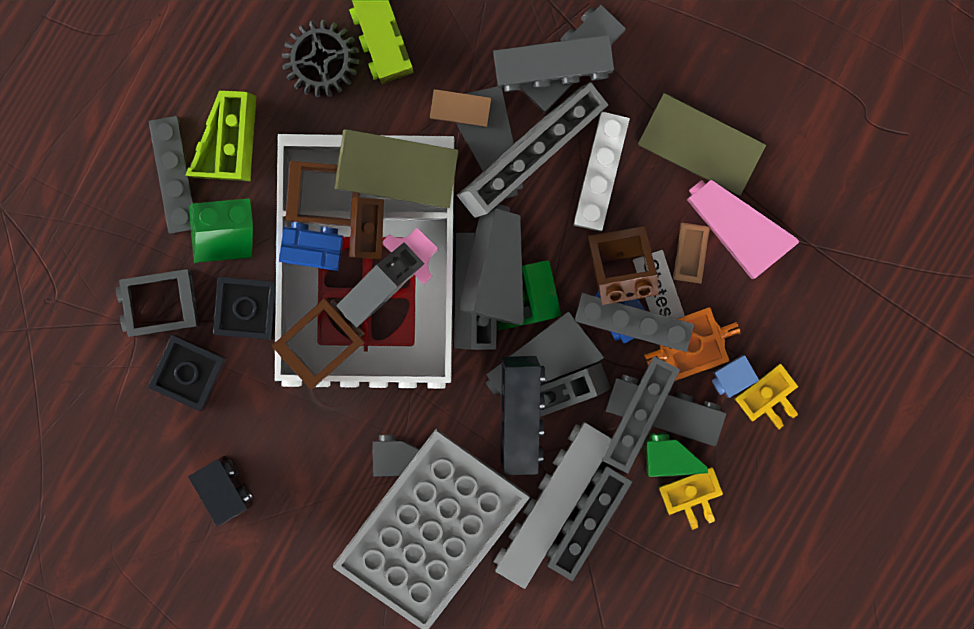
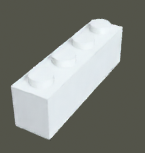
(601, 171)

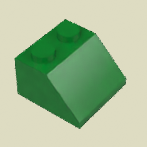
(221, 230)
(539, 295)
(668, 457)

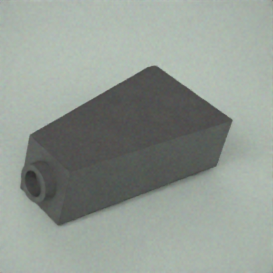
(491, 141)
(495, 269)
(559, 349)

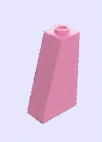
(741, 229)

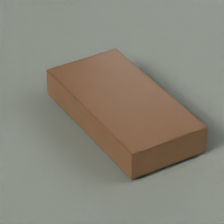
(460, 108)
(691, 253)

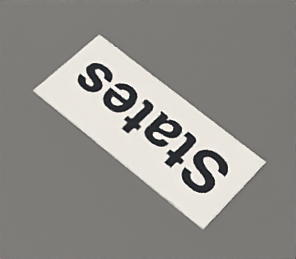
(667, 301)

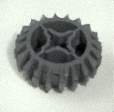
(307, 61)

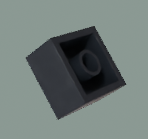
(245, 308)
(187, 373)
(222, 490)

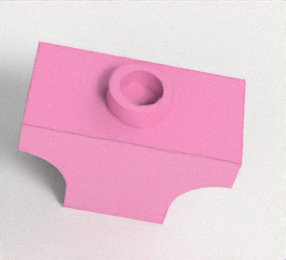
(420, 246)

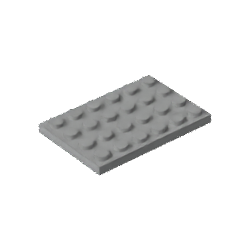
(431, 530)

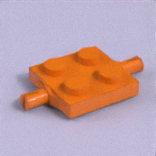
(705, 345)

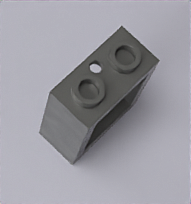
(380, 284)
(187, 297)

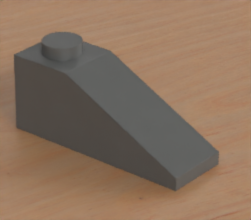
(574, 388)
(392, 455)

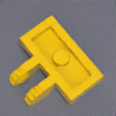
(766, 393)
(689, 492)

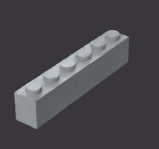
(532, 150)
(553, 506)

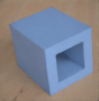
(734, 377)

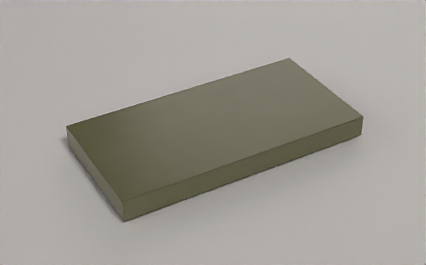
(701, 144)
(396, 169)

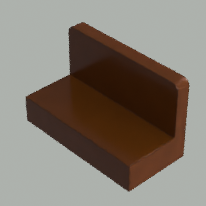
(366, 228)

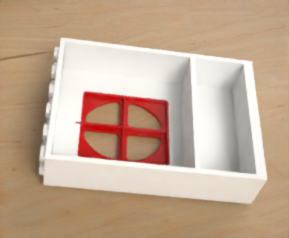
(423, 342)

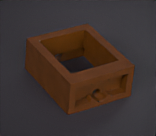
(295, 193)
(618, 246)
(297, 364)

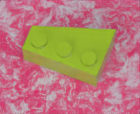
(381, 39)
(227, 140)

